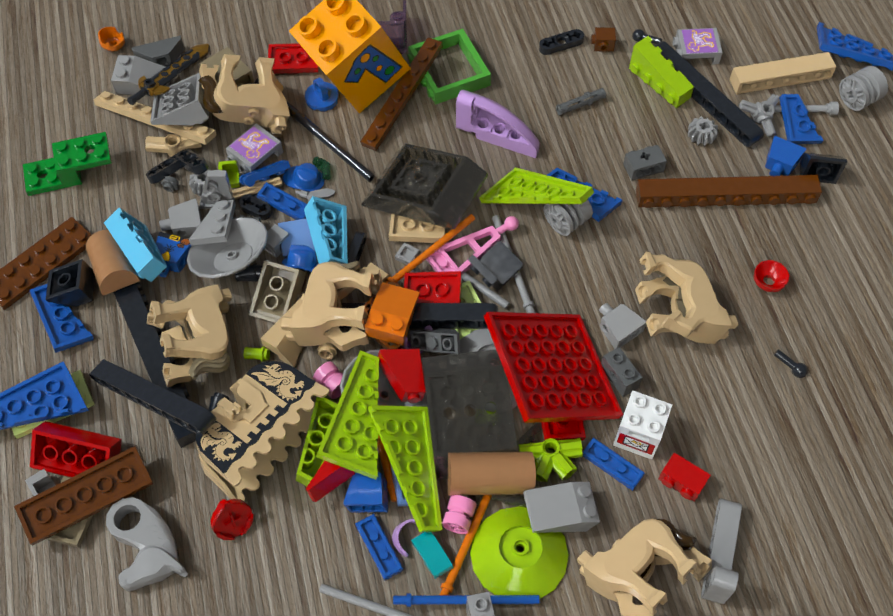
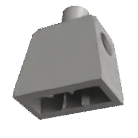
(183, 219)
(620, 324)

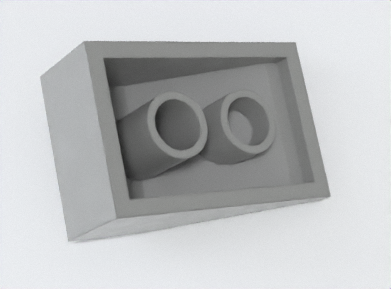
(129, 70)
(562, 508)

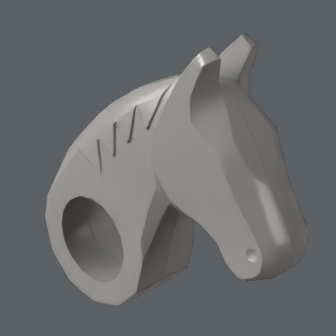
(152, 538)

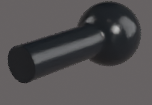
(639, 34)
(798, 369)

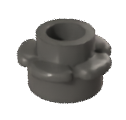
(170, 184)

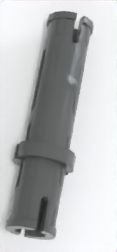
(598, 94)

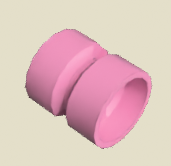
(329, 377)
(458, 516)

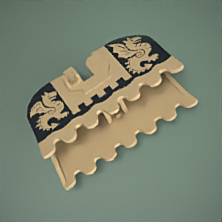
(274, 412)

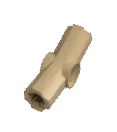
(170, 144)

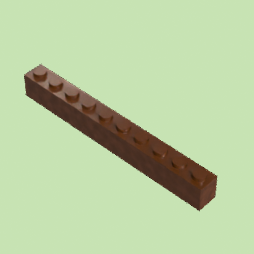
(728, 191)

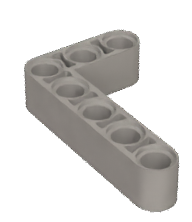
(721, 580)

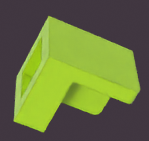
(232, 172)

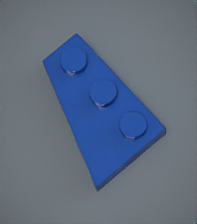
(796, 121)

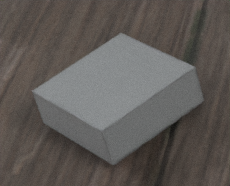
(407, 254)

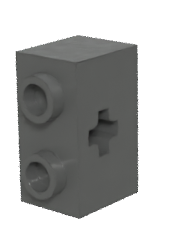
(644, 162)
(621, 371)

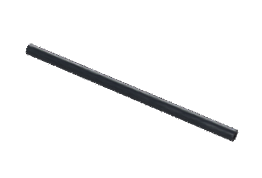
(337, 149)

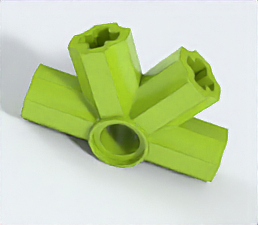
(558, 460)

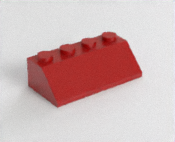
(69, 449)

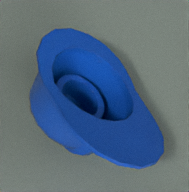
(304, 177)
(301, 257)

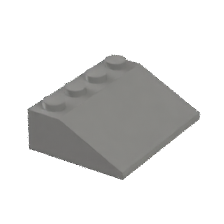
(180, 104)

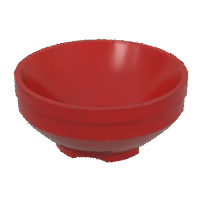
(772, 270)

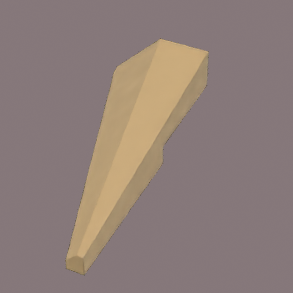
(276, 340)

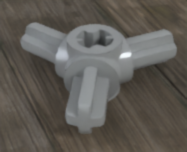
(762, 112)

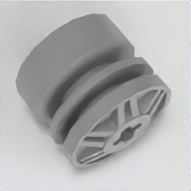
(863, 88)
(567, 217)

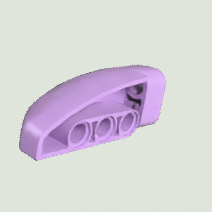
(494, 124)

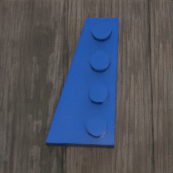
(600, 201)
(59, 322)

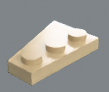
(412, 230)

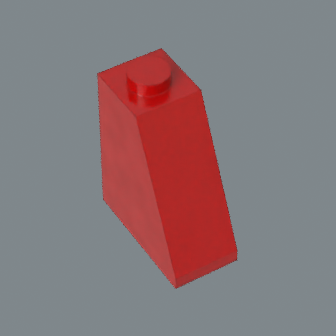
(403, 372)

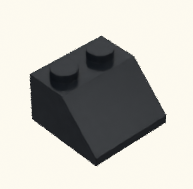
(825, 166)
(71, 284)

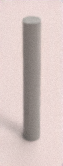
(486, 291)

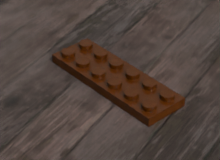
(34, 264)
(83, 495)

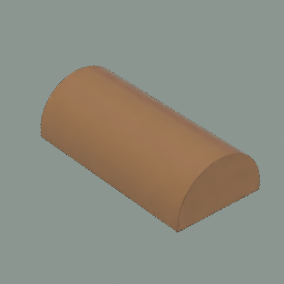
(109, 263)
(490, 473)

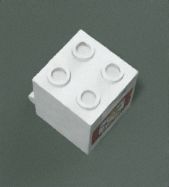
(642, 425)

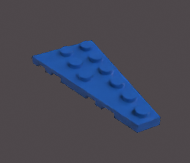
(852, 47)
(41, 398)

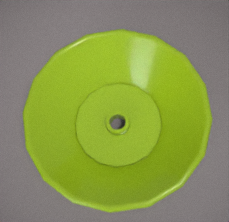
(513, 572)

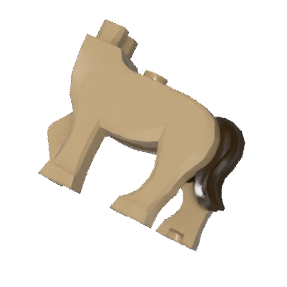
(249, 102)
(628, 566)

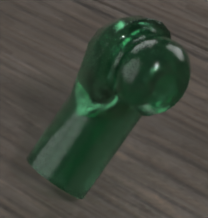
(323, 166)

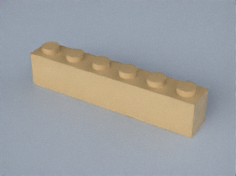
(782, 73)

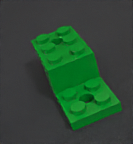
(68, 160)

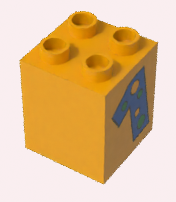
(350, 50)

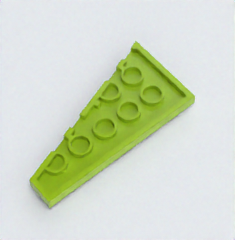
(534, 188)
(351, 432)
(410, 451)

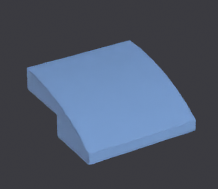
(298, 235)

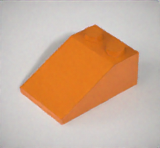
(391, 313)

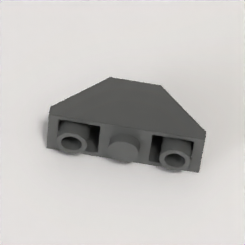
(162, 51)
(436, 340)

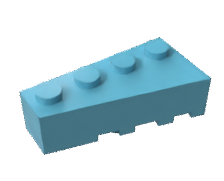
(328, 229)
(136, 244)

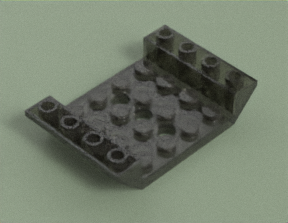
(465, 381)

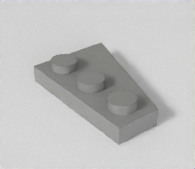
(215, 225)

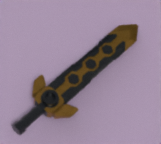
(156, 83)

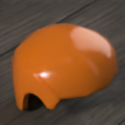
(111, 39)

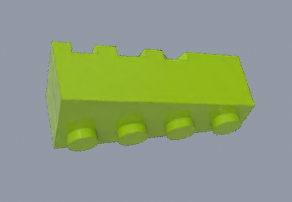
(659, 73)
(318, 426)

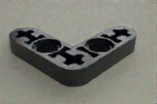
(184, 158)

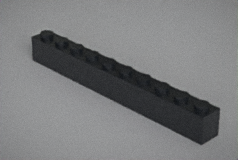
(148, 344)

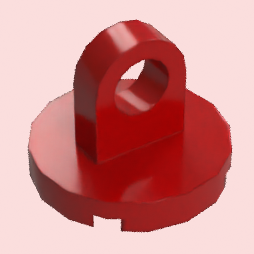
(231, 519)

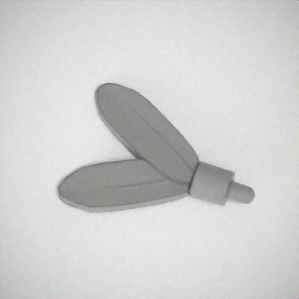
(321, 193)

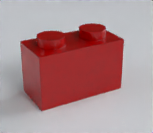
(684, 477)

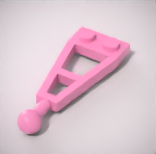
(443, 263)

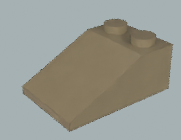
(276, 291)

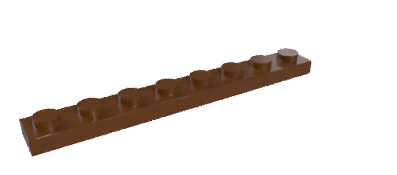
(401, 94)

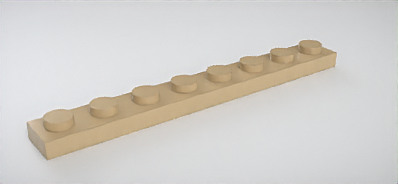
(143, 113)

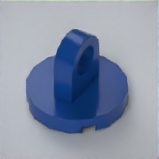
(321, 95)

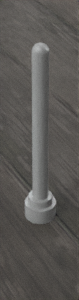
(830, 108)

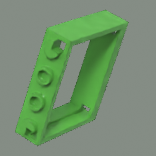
(480, 80)

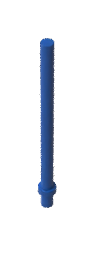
(409, 599)

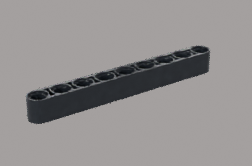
(714, 100)
(445, 315)
(153, 397)

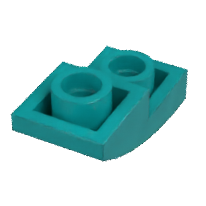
(432, 554)

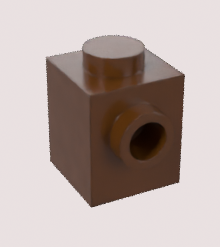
(604, 39)

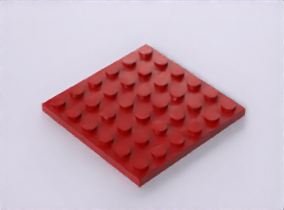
(552, 367)

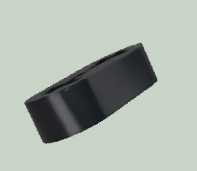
(255, 207)

